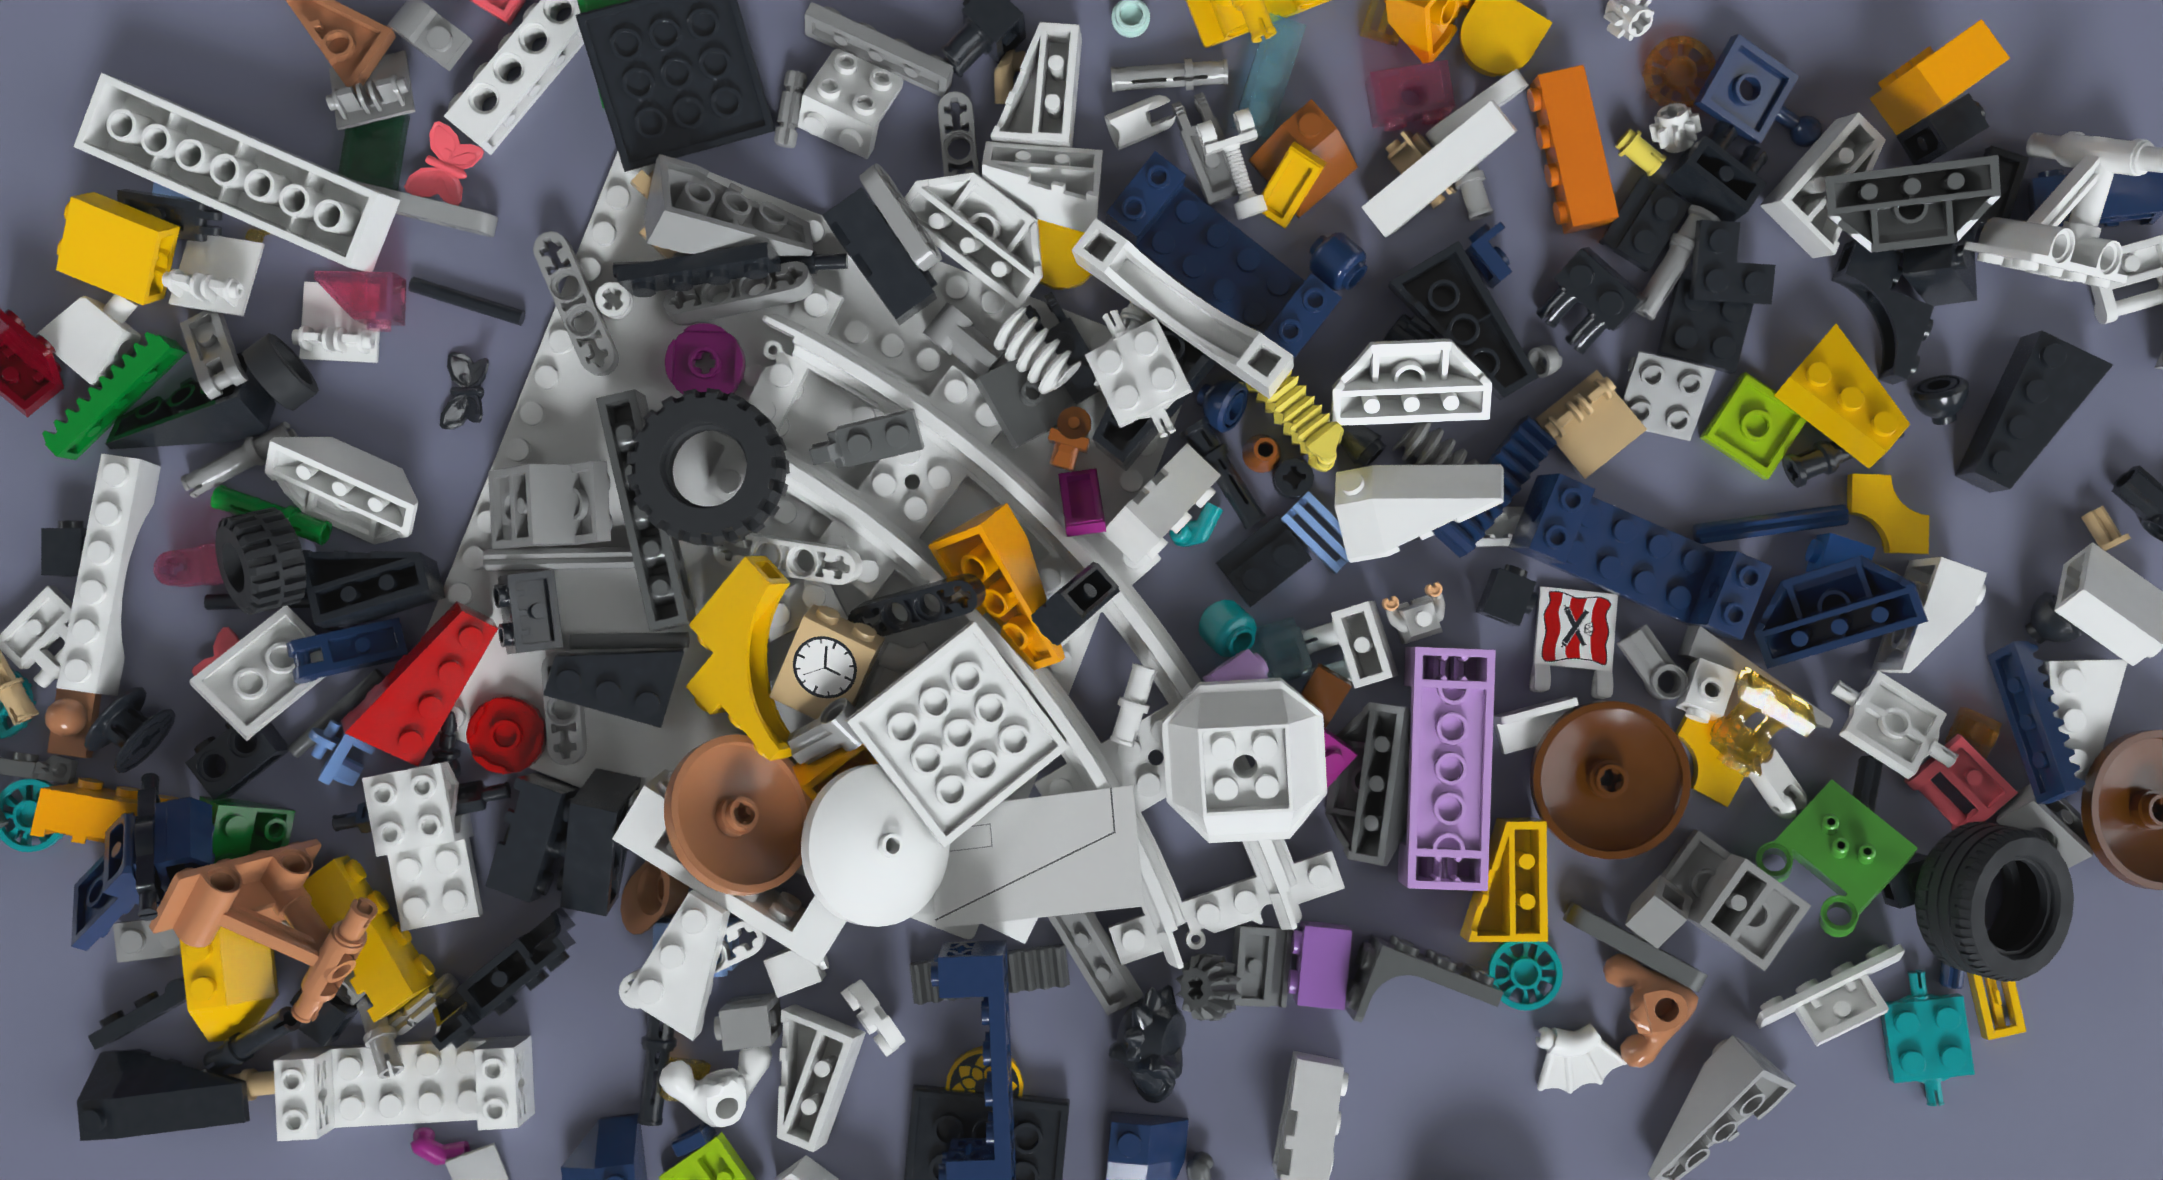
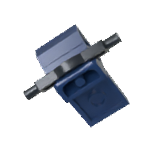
(141, 861)

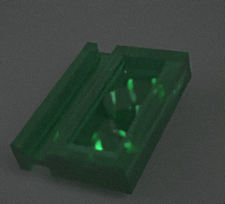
(375, 152)

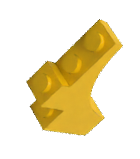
(735, 676)

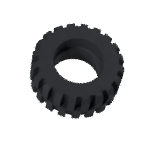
(660, 443)

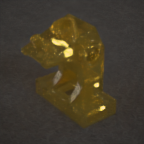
(1750, 747)

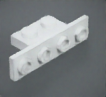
(1836, 1003)

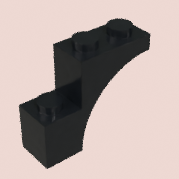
(1900, 319)

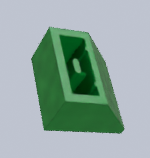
(247, 827)

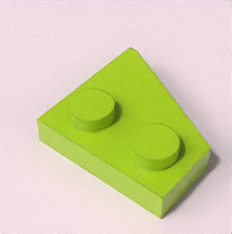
(710, 1162)

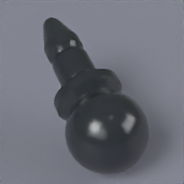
(447, 750)

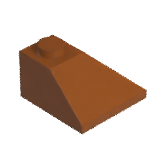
(1318, 135)

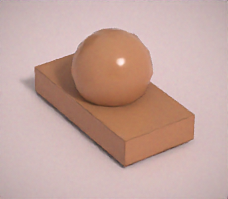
(70, 721)

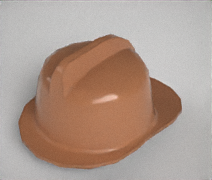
(649, 897)

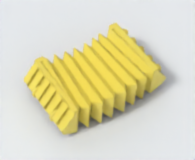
(1303, 422)

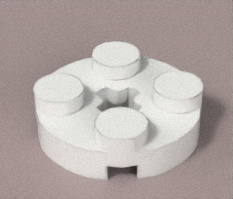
(873, 1017)

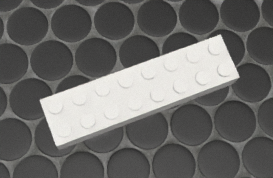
(236, 173)

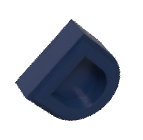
(692, 1139)

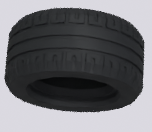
(2033, 908)

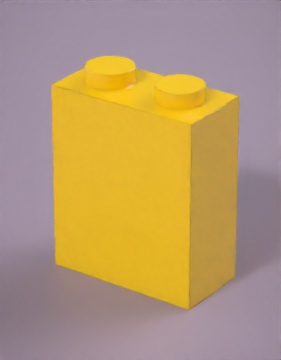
(116, 247)

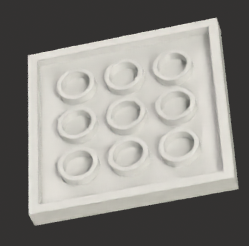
(957, 733)

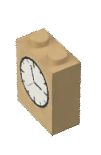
(826, 662)

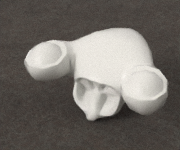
(720, 1095)

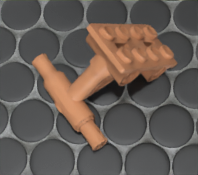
(253, 900)

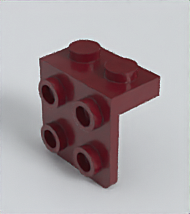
(26, 366)

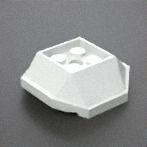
(1238, 719)

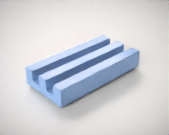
(1307, 540)

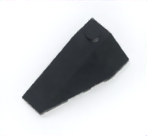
(194, 418)
(147, 1095)

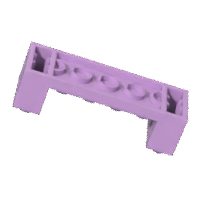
(1448, 768)

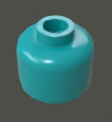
(1227, 628)

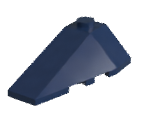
(1145, 1146)

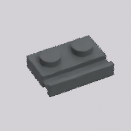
(1263, 964)

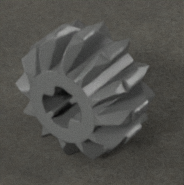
(1208, 987)

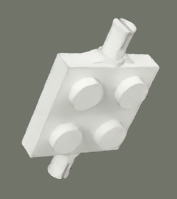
(1138, 373)
(1893, 724)

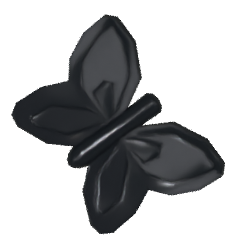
(468, 403)

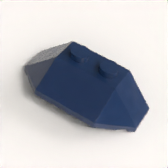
(1836, 609)
(609, 1152)

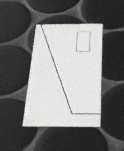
(1044, 860)

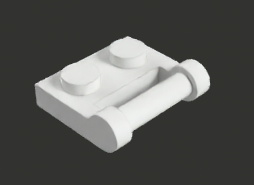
(2140, 263)

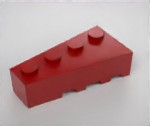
(419, 693)

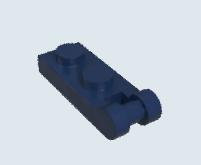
(347, 650)

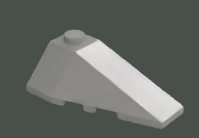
(700, 215)
(1726, 1093)

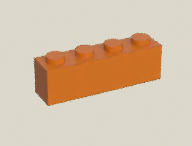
(1572, 150)

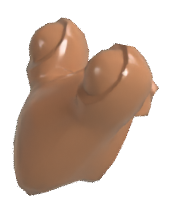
(1656, 1005)

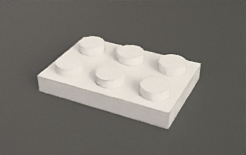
(255, 676)

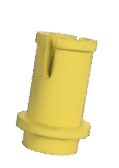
(1640, 151)

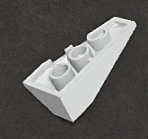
(1397, 503)

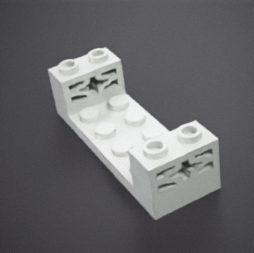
(776, 914)
(341, 1087)

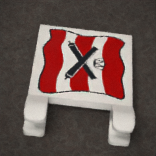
(1576, 633)

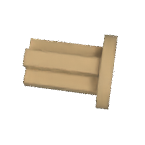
(2103, 529)

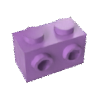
(1320, 964)

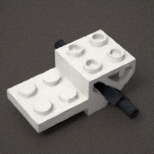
(425, 831)

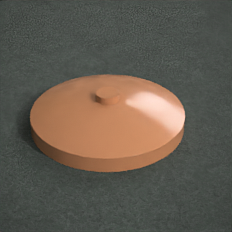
(736, 816)

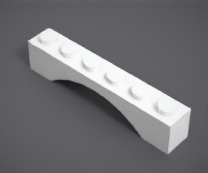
(1220, 337)
(93, 641)

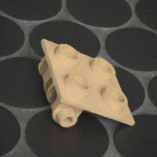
(1591, 423)

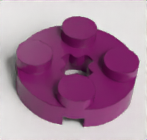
(691, 345)

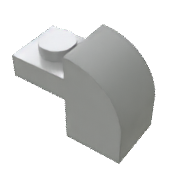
(430, 33)

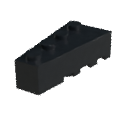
(1460, 308)
(2029, 407)
(1127, 443)

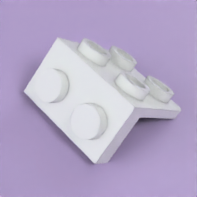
(848, 102)

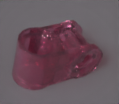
(199, 567)

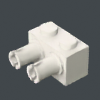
(1363, 643)

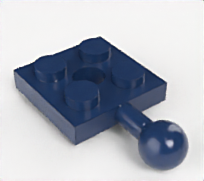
(1770, 85)

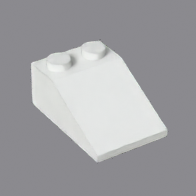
(1948, 597)

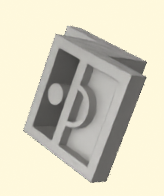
(549, 505)
(1735, 899)

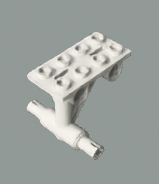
(2074, 249)

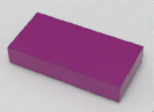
(1082, 502)

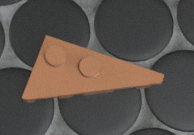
(345, 37)

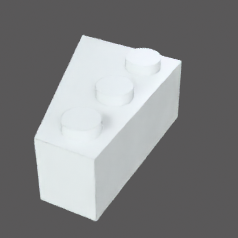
(1045, 92)
(1047, 181)
(682, 966)

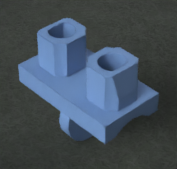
(337, 764)

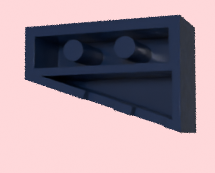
(2127, 198)

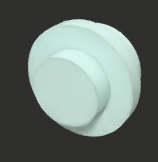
(1130, 18)

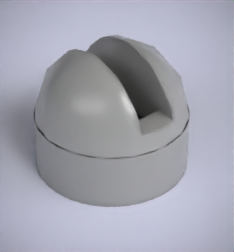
(1552, 357)

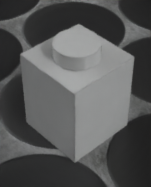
(1658, 912)

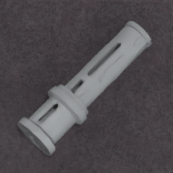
(1674, 262)

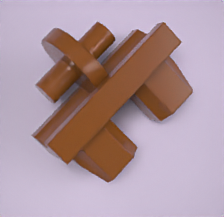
(1070, 438)

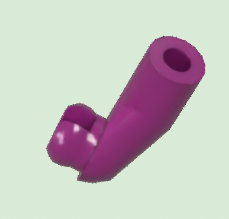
(433, 1151)

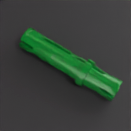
(240, 503)

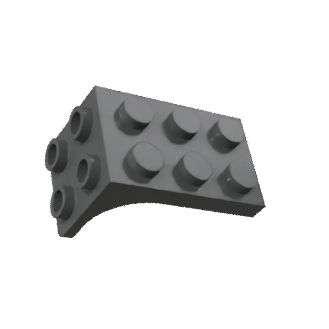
(1385, 959)

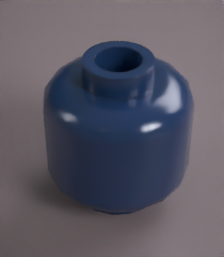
(1337, 261)

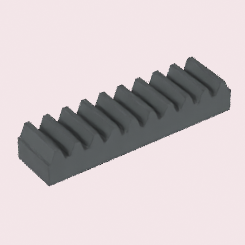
(1027, 970)

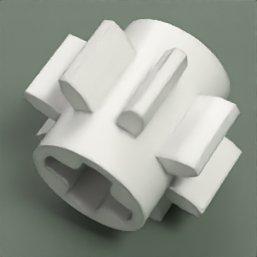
(1628, 17)
(1675, 128)

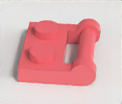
(1971, 777)

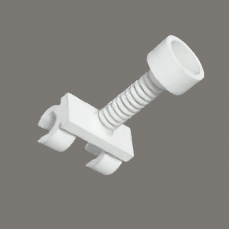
(1249, 202)

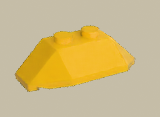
(228, 984)

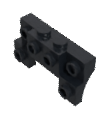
(501, 978)

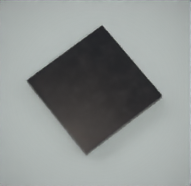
(674, 77)
(957, 1114)

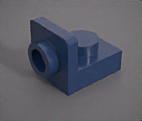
(1489, 261)

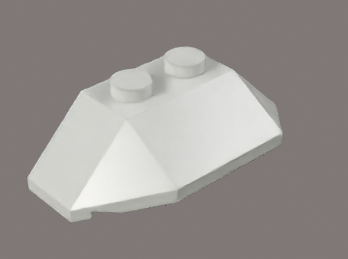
(981, 232)
(1410, 385)
(344, 486)

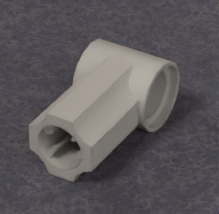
(956, 335)
(1650, 661)
(824, 734)

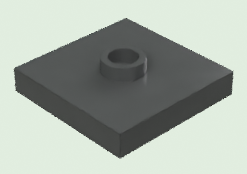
(1019, 404)

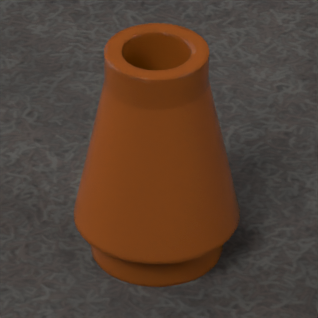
(1257, 462)

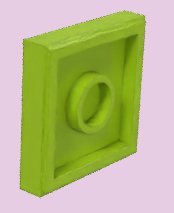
(1753, 426)

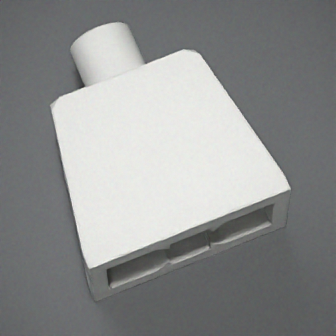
(93, 336)

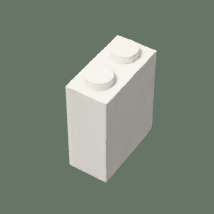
(2112, 604)

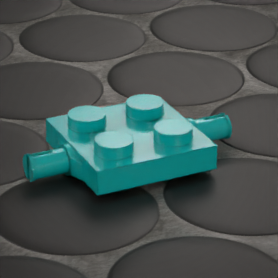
(1927, 1038)

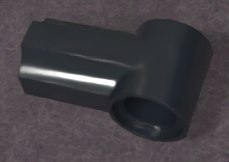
(2144, 497)

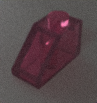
(368, 297)

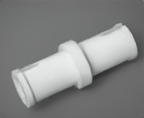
(1133, 705)

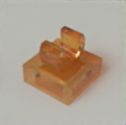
(1976, 729)

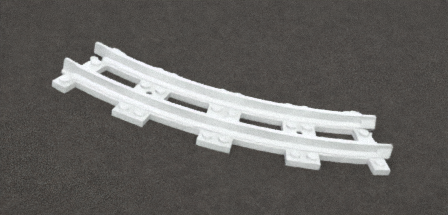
(886, 527)

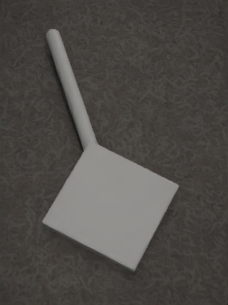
(477, 1165)

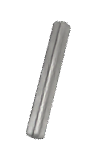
(557, 558)

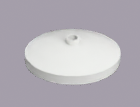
(869, 850)

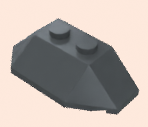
(1913, 203)
(1371, 794)

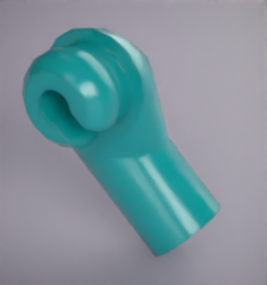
(1198, 530)

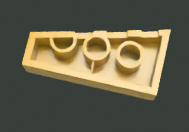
(388, 964)

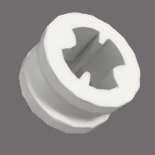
(602, 303)

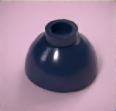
(1223, 403)

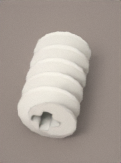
(1034, 352)

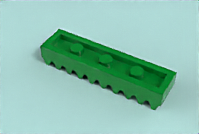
(114, 398)

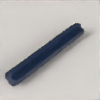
(1770, 524)

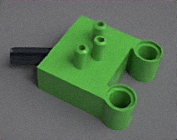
(1843, 846)

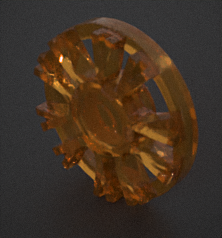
(1678, 71)

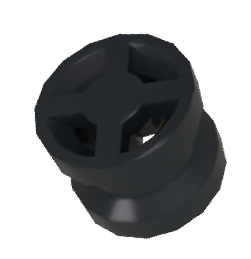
(1286, 485)

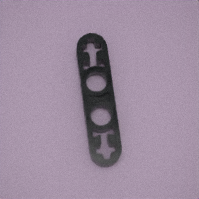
(916, 609)

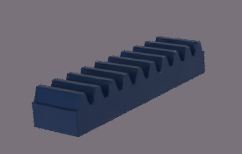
(1519, 457)
(2034, 722)

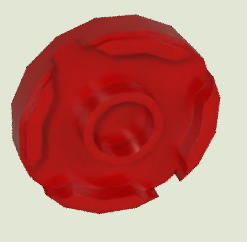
(506, 735)

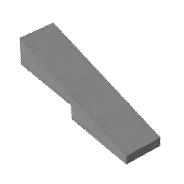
(1702, 644)

